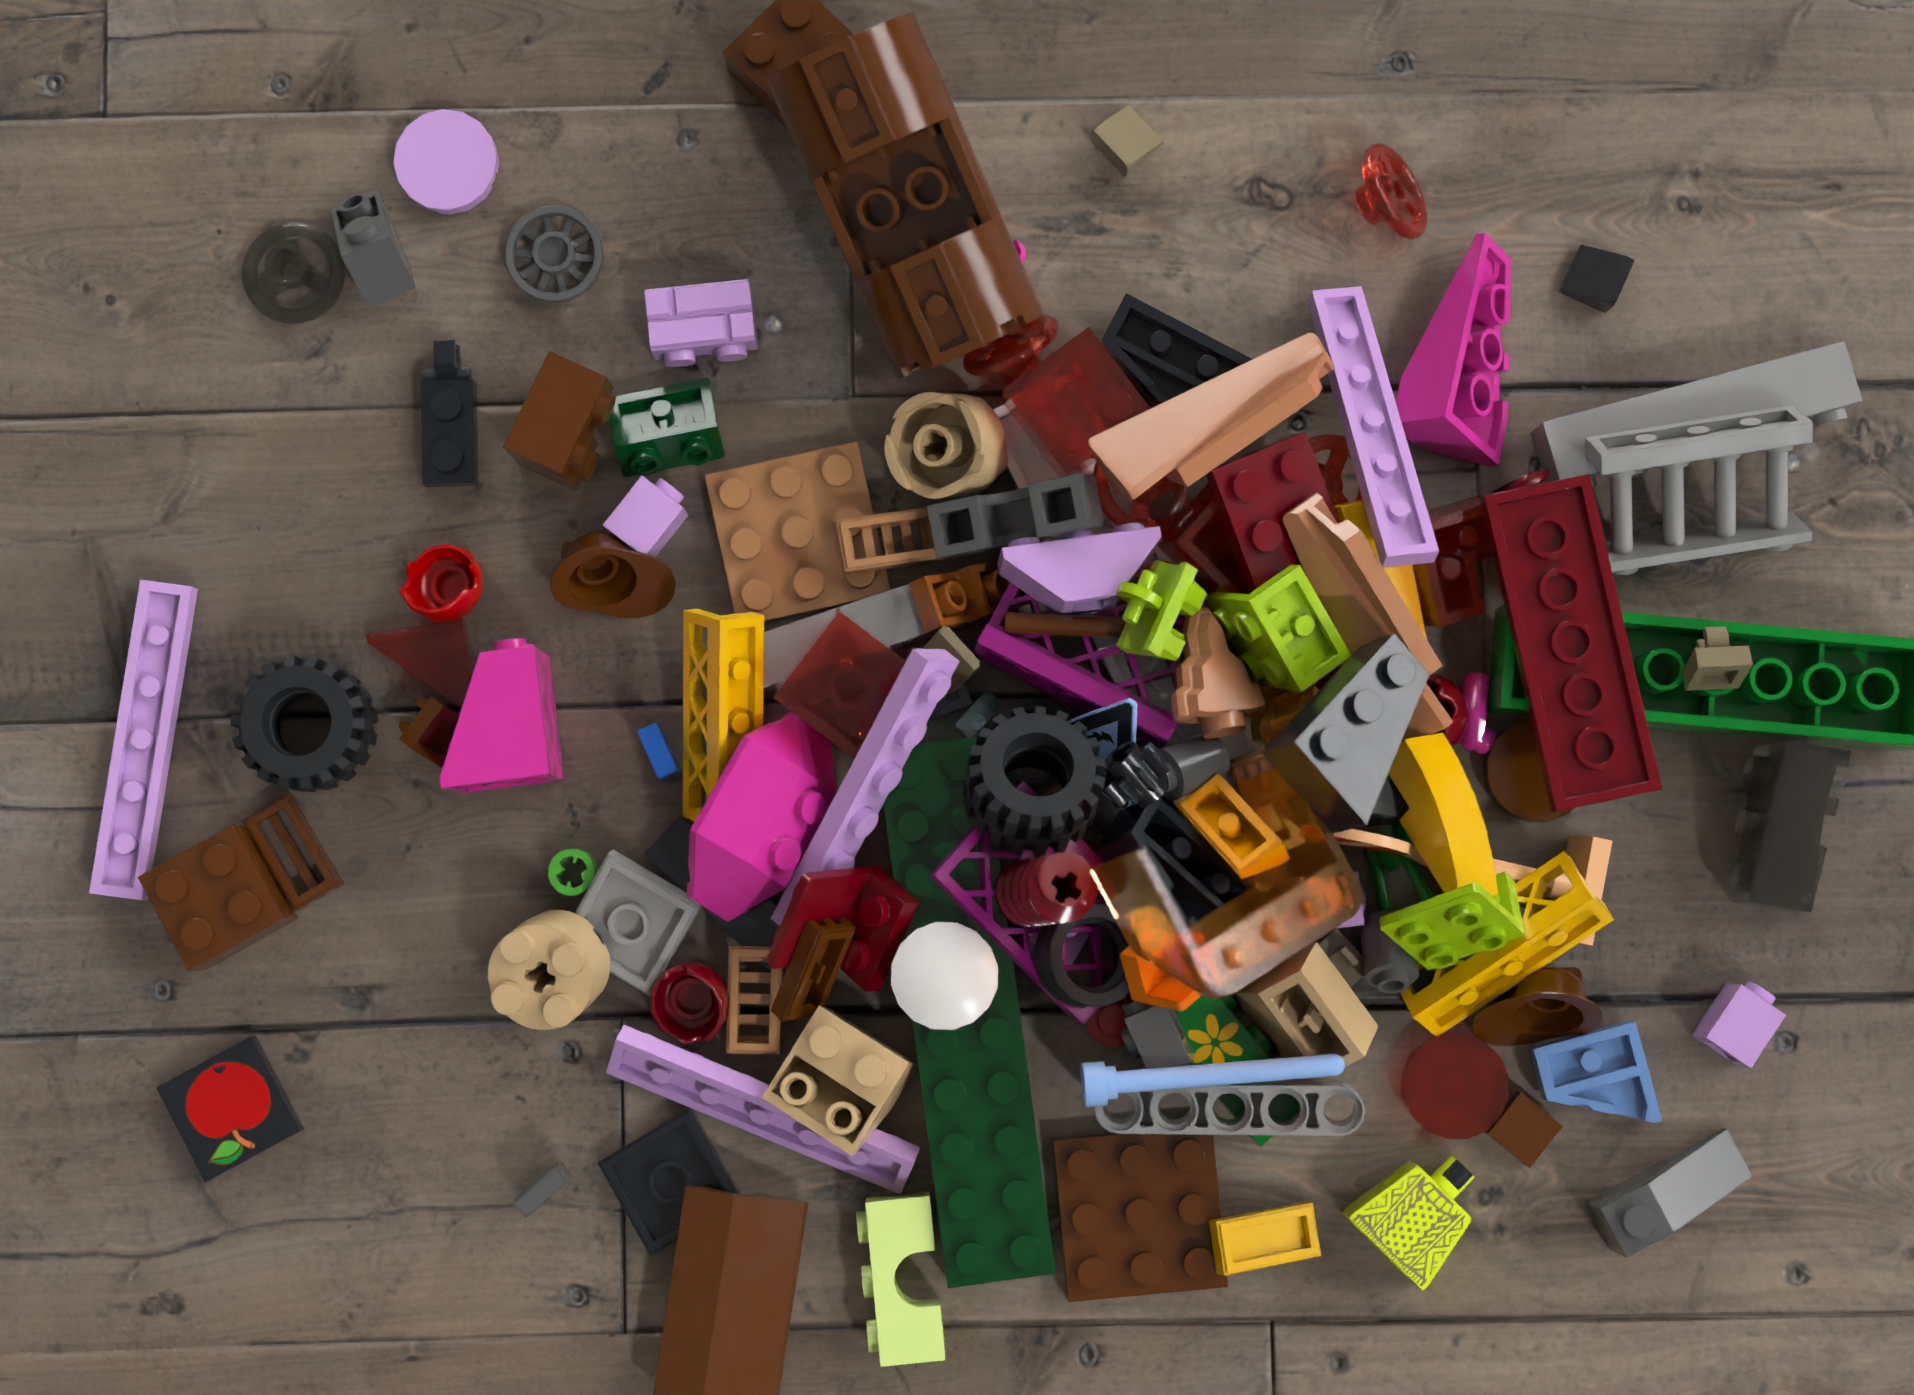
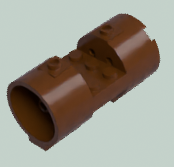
(904, 194)

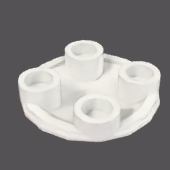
(944, 975)

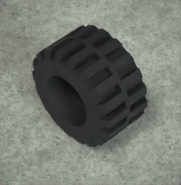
(262, 716)
(1043, 744)

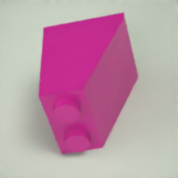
(506, 723)

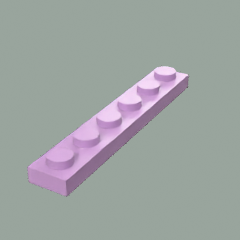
(1373, 428)
(143, 739)
(876, 766)
(739, 1102)

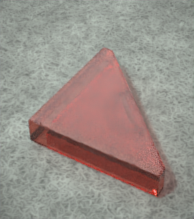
(433, 654)

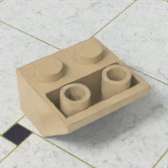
(1308, 1009)
(839, 1080)

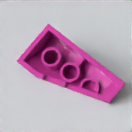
(1453, 379)

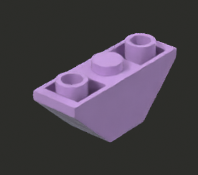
(1081, 568)

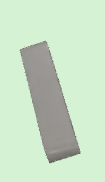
(887, 615)
(1254, 1119)

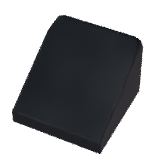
(1596, 277)

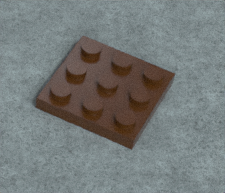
(1137, 1214)

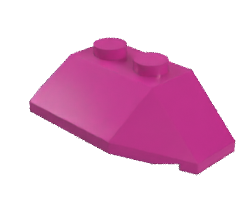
(760, 817)

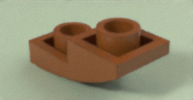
(959, 596)

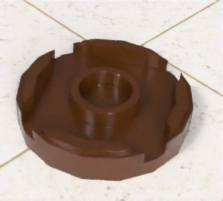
(1516, 775)

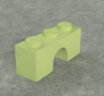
(904, 1327)

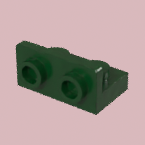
(666, 428)

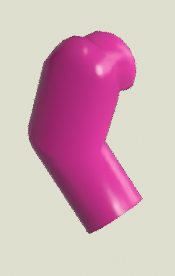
(1476, 694)

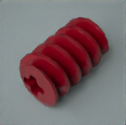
(1046, 890)

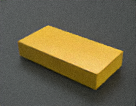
(1264, 1238)

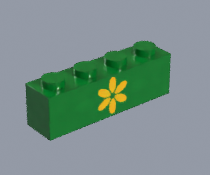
(1221, 1038)

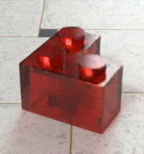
(1450, 585)

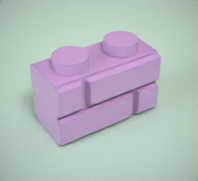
(701, 322)

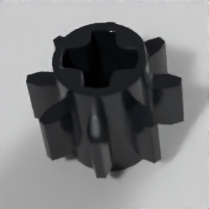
(1135, 774)

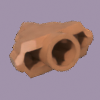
(1213, 681)

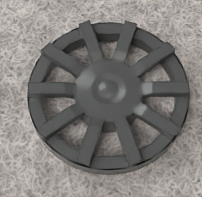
(554, 254)

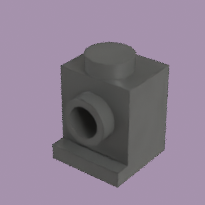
(1155, 1036)

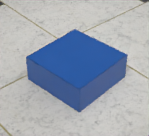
(659, 752)

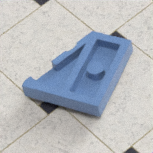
(1598, 1072)

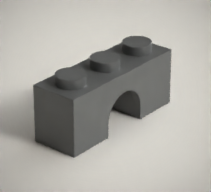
(995, 520)

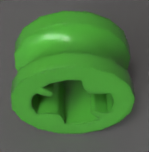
(557, 868)

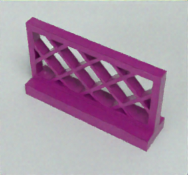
(1068, 681)
(984, 915)

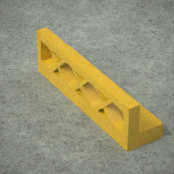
(735, 692)
(1489, 974)

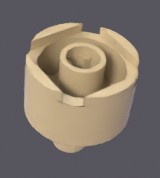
(938, 420)
(551, 994)

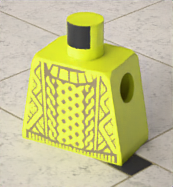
(1414, 1217)

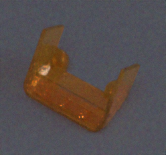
(1255, 930)

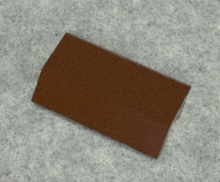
(730, 1294)

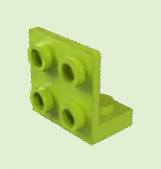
(1281, 631)
(1457, 923)

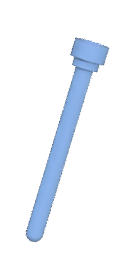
(1105, 1083)

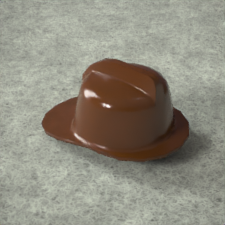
(610, 579)
(1539, 1008)

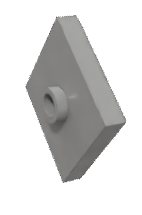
(637, 919)

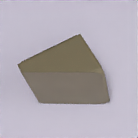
(1125, 140)
(968, 663)

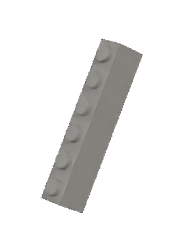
(1814, 381)

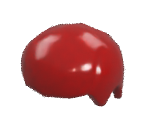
(443, 584)

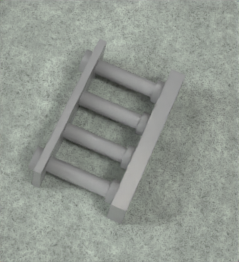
(1672, 449)

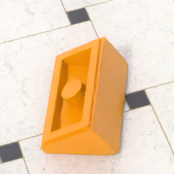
(1233, 828)

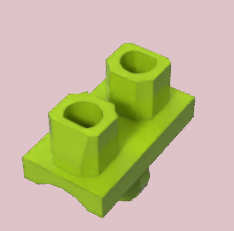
(1154, 609)

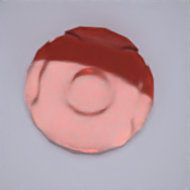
(1455, 1086)

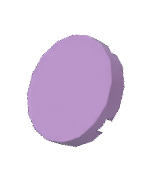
(446, 161)

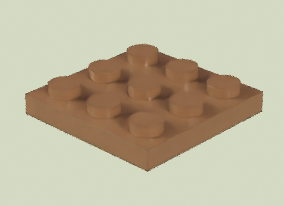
(782, 534)

